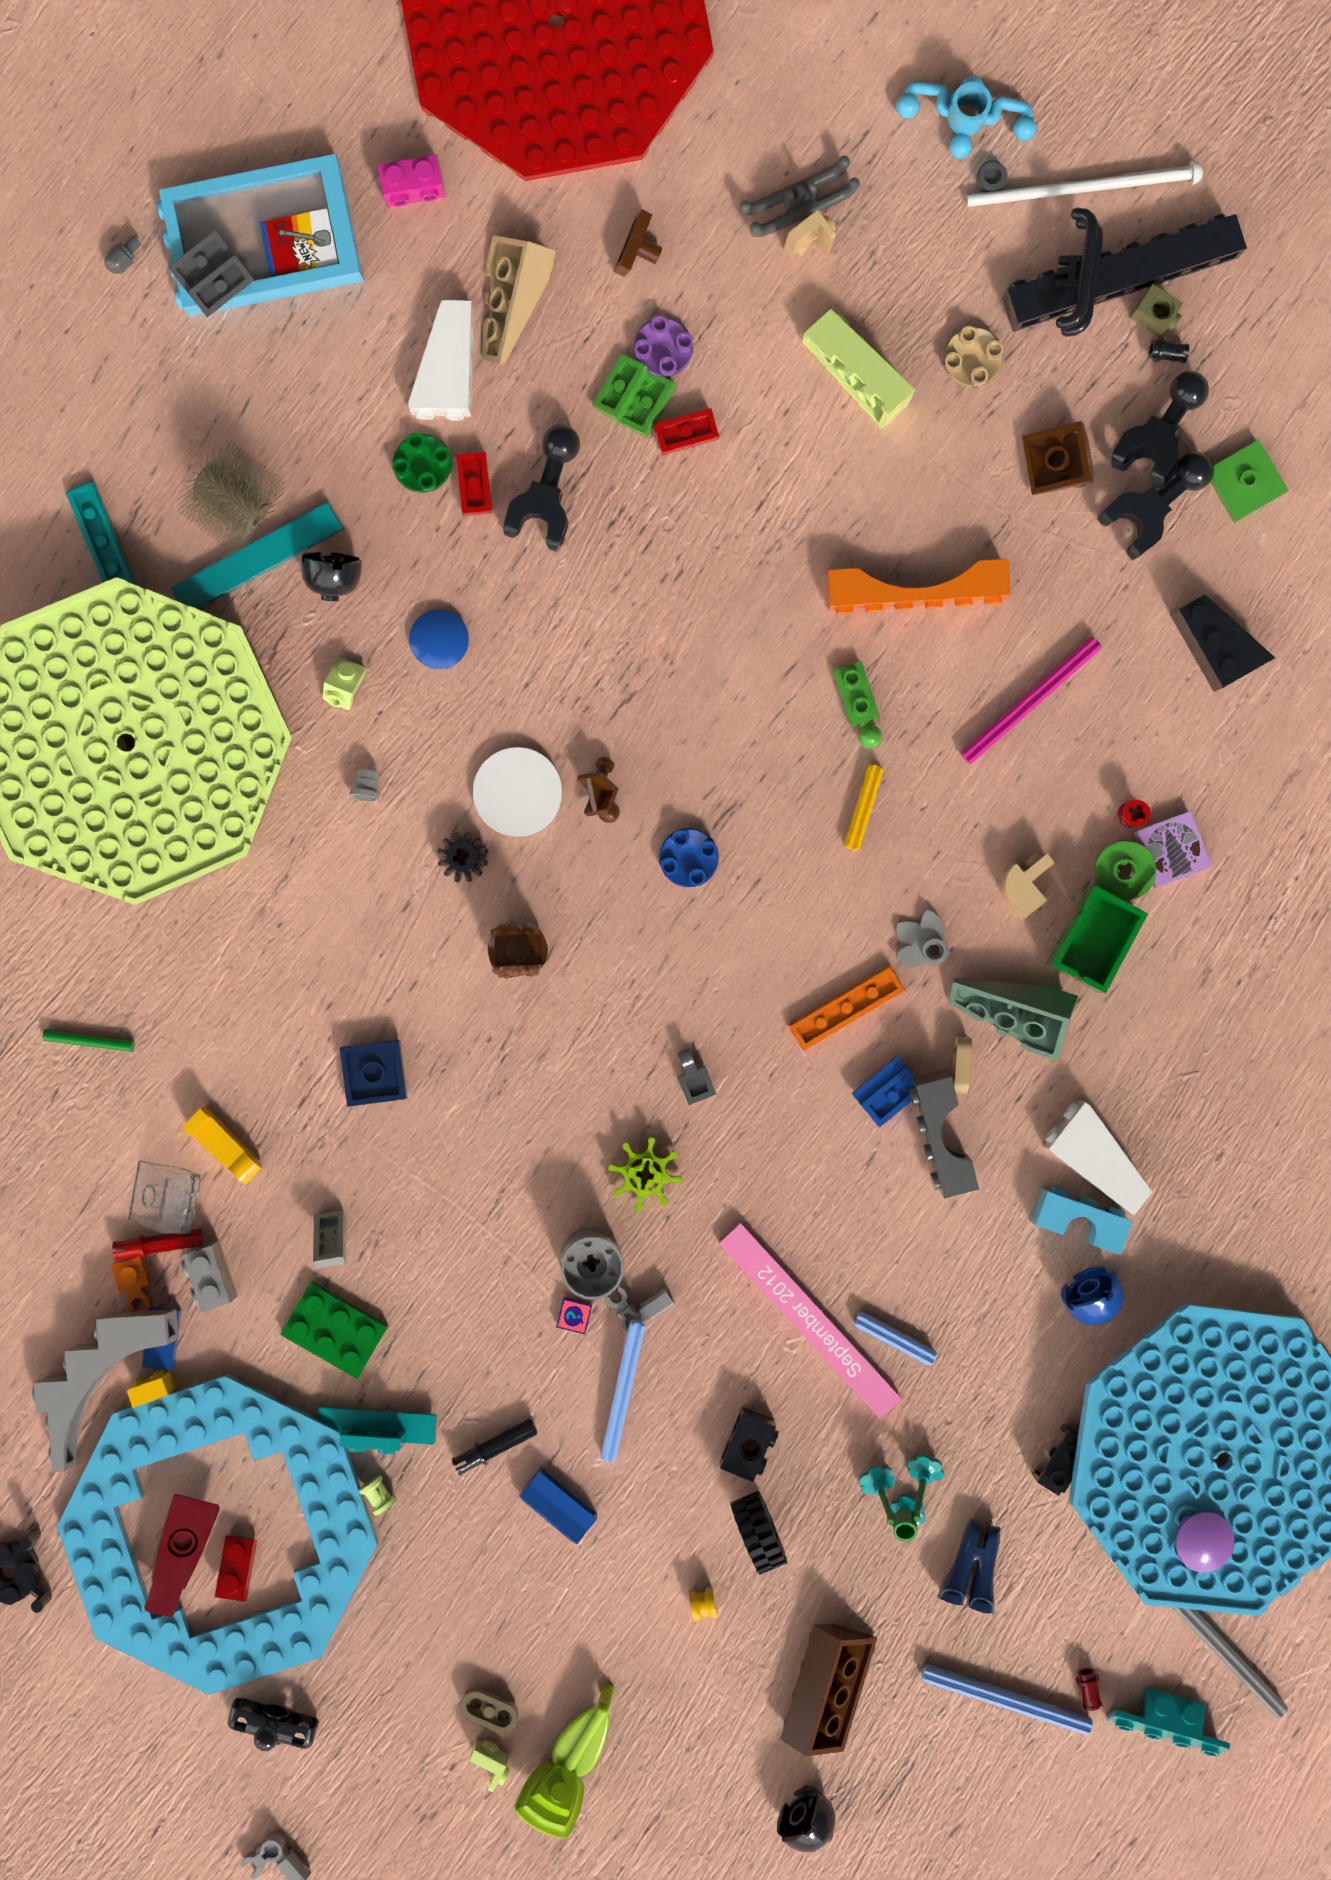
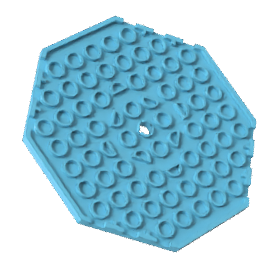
(1150, 1444)

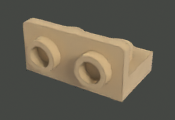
(813, 229)

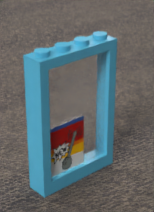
(280, 222)

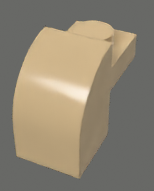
(1018, 888)

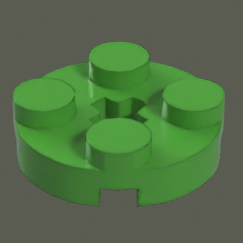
(1143, 869)

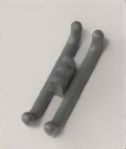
(800, 199)

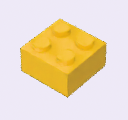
(151, 1388)

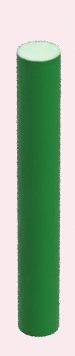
(88, 1040)

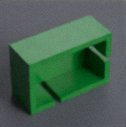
(1097, 939)

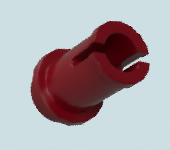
(1089, 1689)

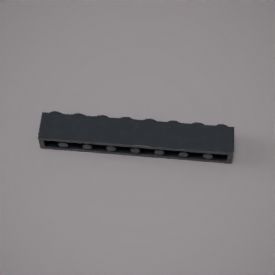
(1130, 270)

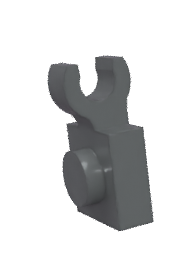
(695, 1081)

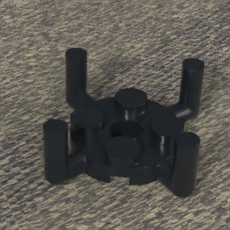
(24, 1560)

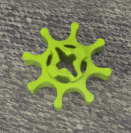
(630, 1170)

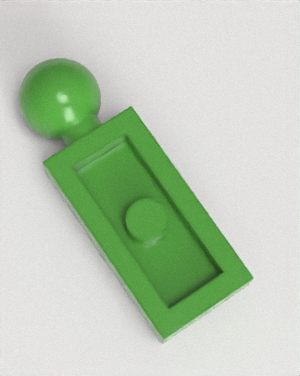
(858, 702)

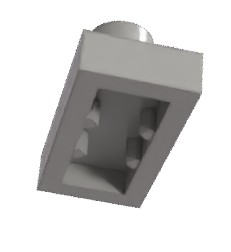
(329, 1239)

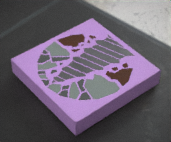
(1174, 847)

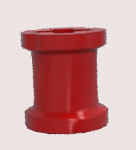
(1142, 810)

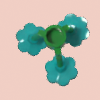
(904, 1513)

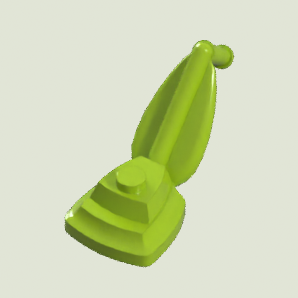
(553, 1791)

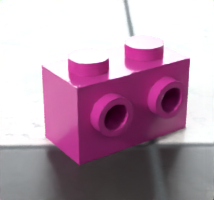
(411, 181)

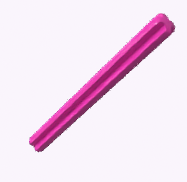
(1031, 700)

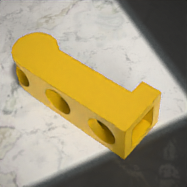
(223, 1144)

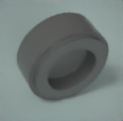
(991, 176)

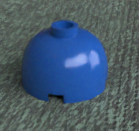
(1094, 1296)

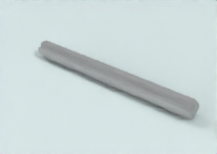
(1233, 1661)

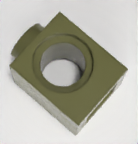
(1157, 298)

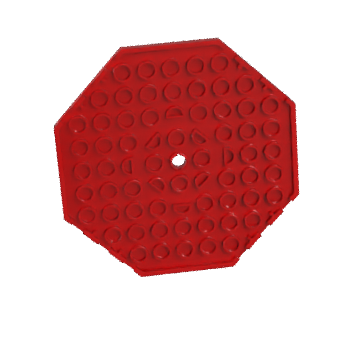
(556, 95)

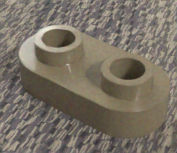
(488, 1712)

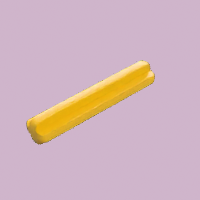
(863, 807)

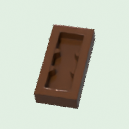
(637, 246)

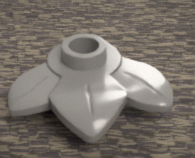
(917, 939)

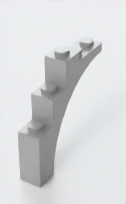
(86, 1364)

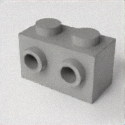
(209, 1276)

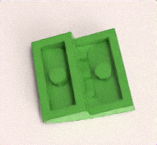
(634, 395)

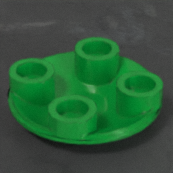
(422, 463)

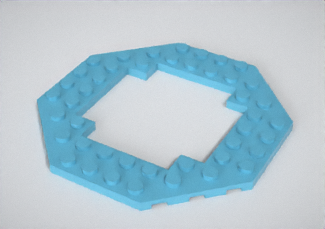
(109, 1572)

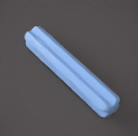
(895, 1338)

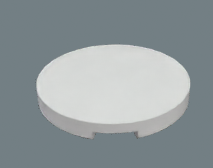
(517, 792)

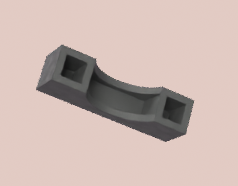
(936, 1099)

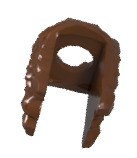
(497, 947)

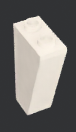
(446, 368)
(1096, 1156)

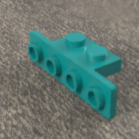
(379, 1428)
(1172, 1719)

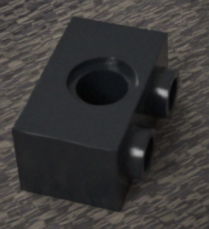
(748, 1426)

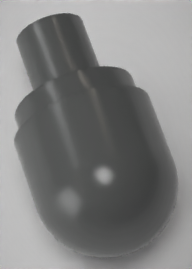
(121, 256)

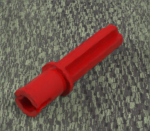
(157, 1244)

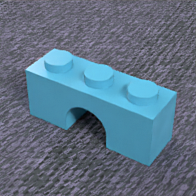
(1107, 1227)

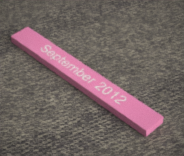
(810, 1320)

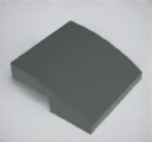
(211, 273)

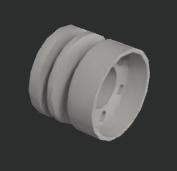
(595, 1280)

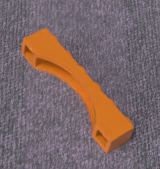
(857, 590)

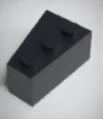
(1218, 642)

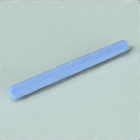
(1007, 1699)

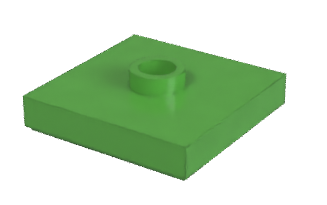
(1247, 481)

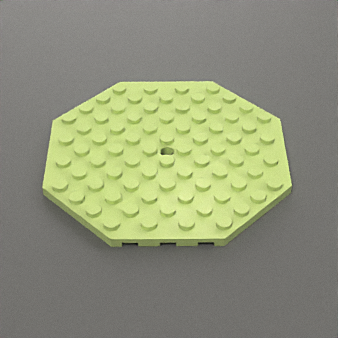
(200, 728)

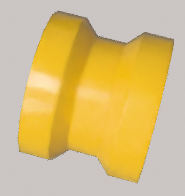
(703, 1604)

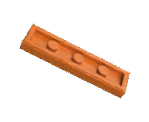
(846, 1007)

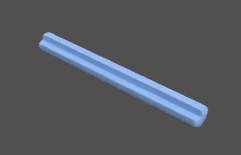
(623, 1390)

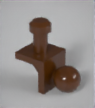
(601, 792)

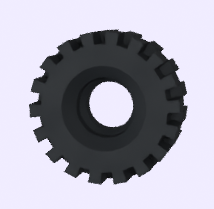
(758, 1532)

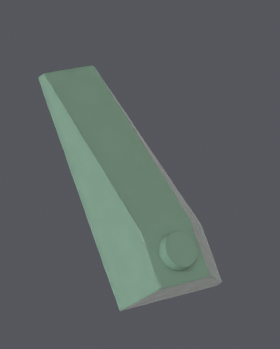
(1027, 1012)

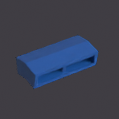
(558, 1506)

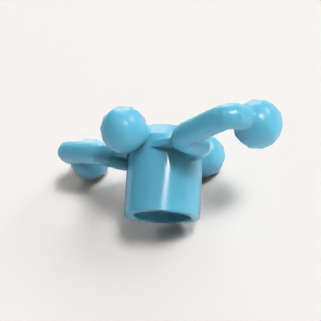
(971, 93)

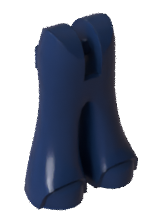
(982, 1591)

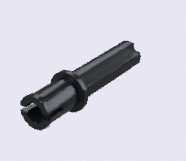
(493, 1447)

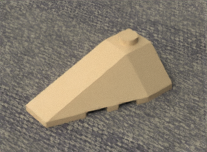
(517, 280)

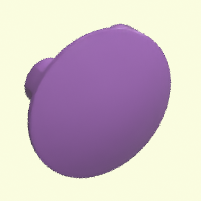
(663, 346)
(1204, 1541)

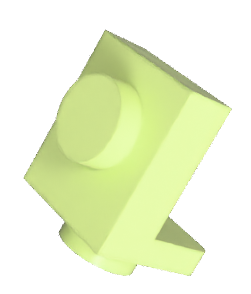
(343, 683)
(491, 1758)

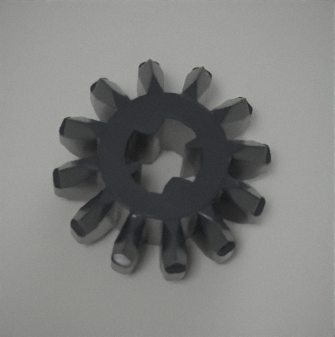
(454, 851)

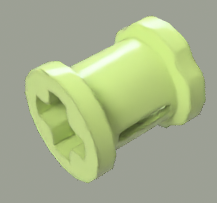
(377, 1495)

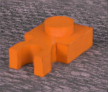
(132, 1276)

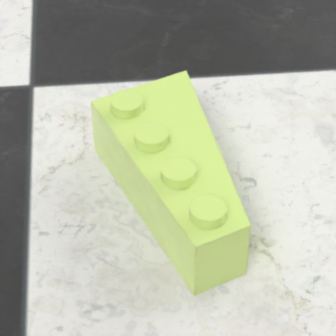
(858, 368)

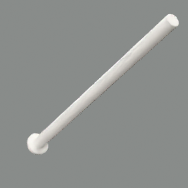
(1192, 173)

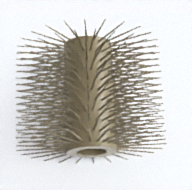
(228, 493)

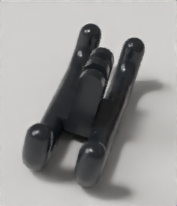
(1081, 274)

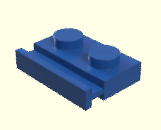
(886, 1091)

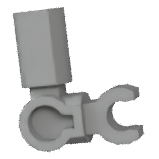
(648, 1308)
(275, 1850)

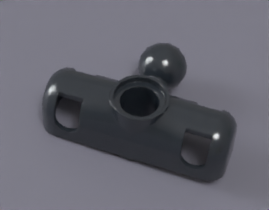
(272, 1724)

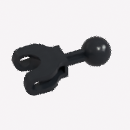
(1160, 437)
(544, 498)
(1150, 508)

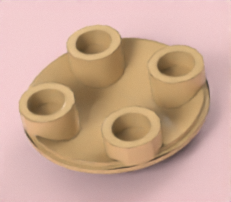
(973, 356)

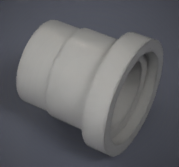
(365, 786)

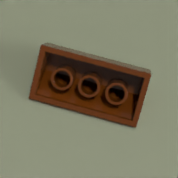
(828, 1689)

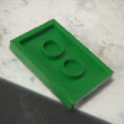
(334, 1330)

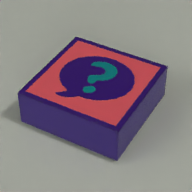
(574, 1315)

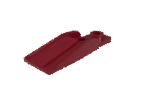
(178, 1551)

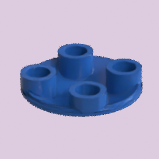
(439, 639)
(688, 857)

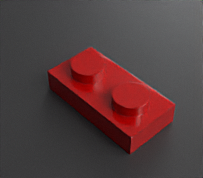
(686, 431)
(474, 483)
(235, 1568)

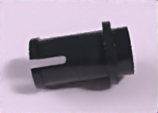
(1168, 351)

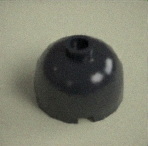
(331, 574)
(808, 1821)

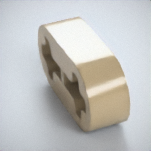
(961, 1063)

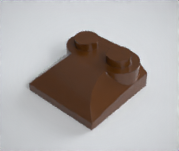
(1058, 458)

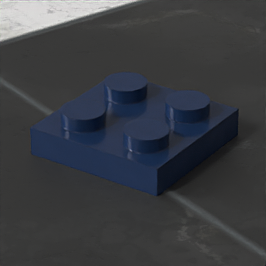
(373, 1073)

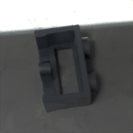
(1059, 1469)

